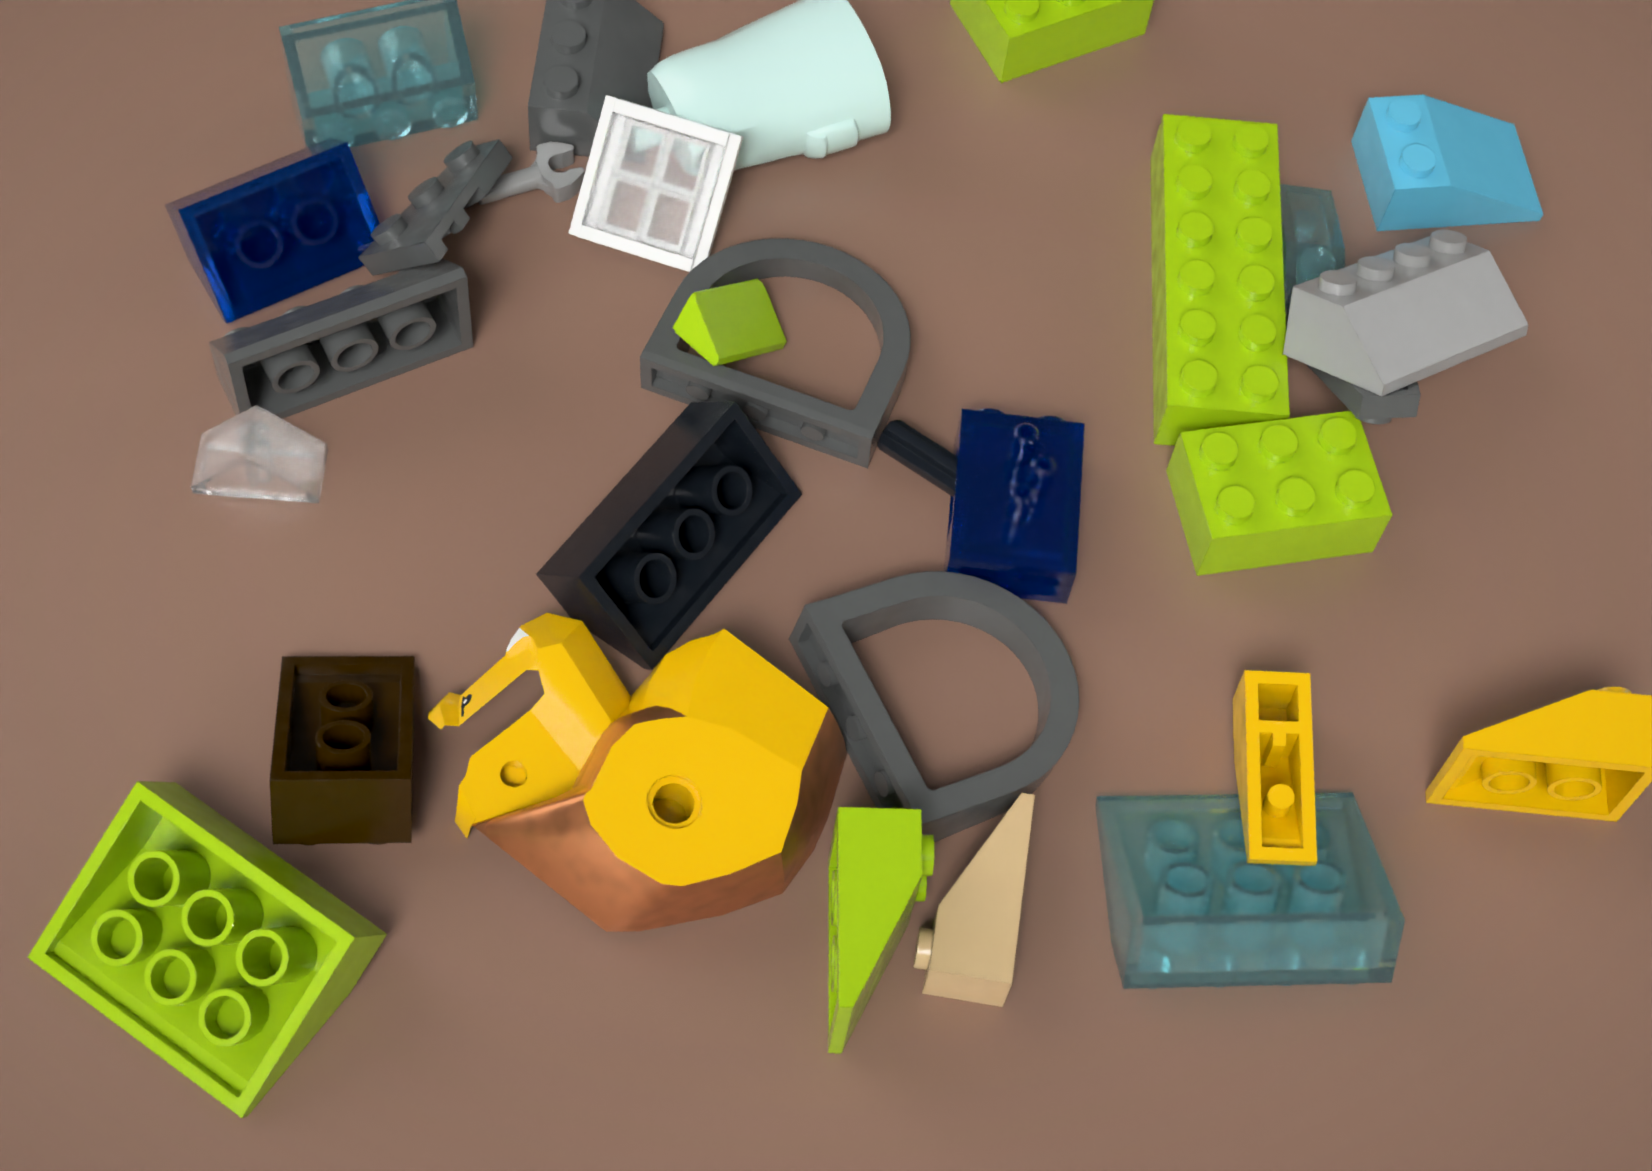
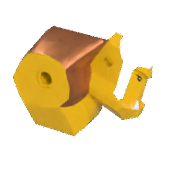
(656, 799)

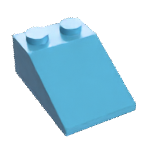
(1441, 166)

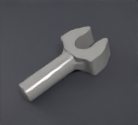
(540, 175)

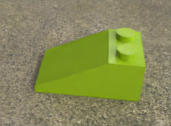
(873, 881)

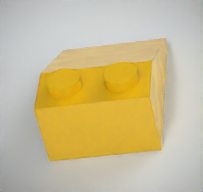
(1560, 760)

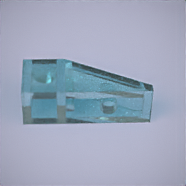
(1309, 236)

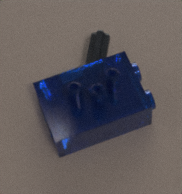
(1010, 497)

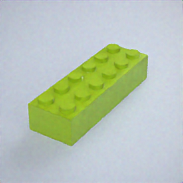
(1216, 276)

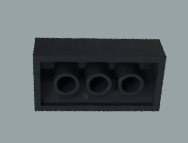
(671, 532)

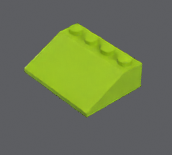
(204, 944)

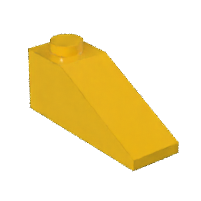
(1275, 767)

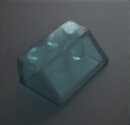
(380, 72)

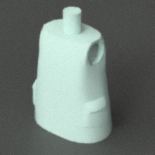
(784, 83)

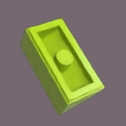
(730, 322)

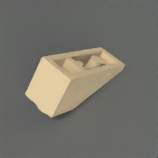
(977, 922)

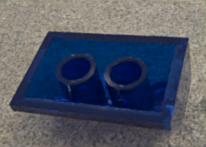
(277, 228)

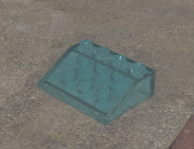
(1202, 916)

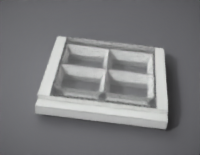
(655, 184)

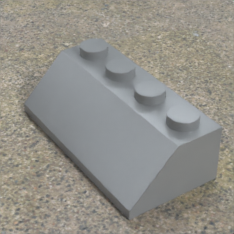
(1403, 313)

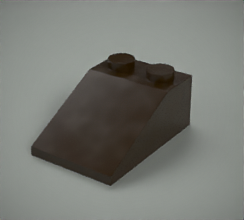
(343, 750)

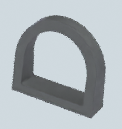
(768, 406)
(870, 737)

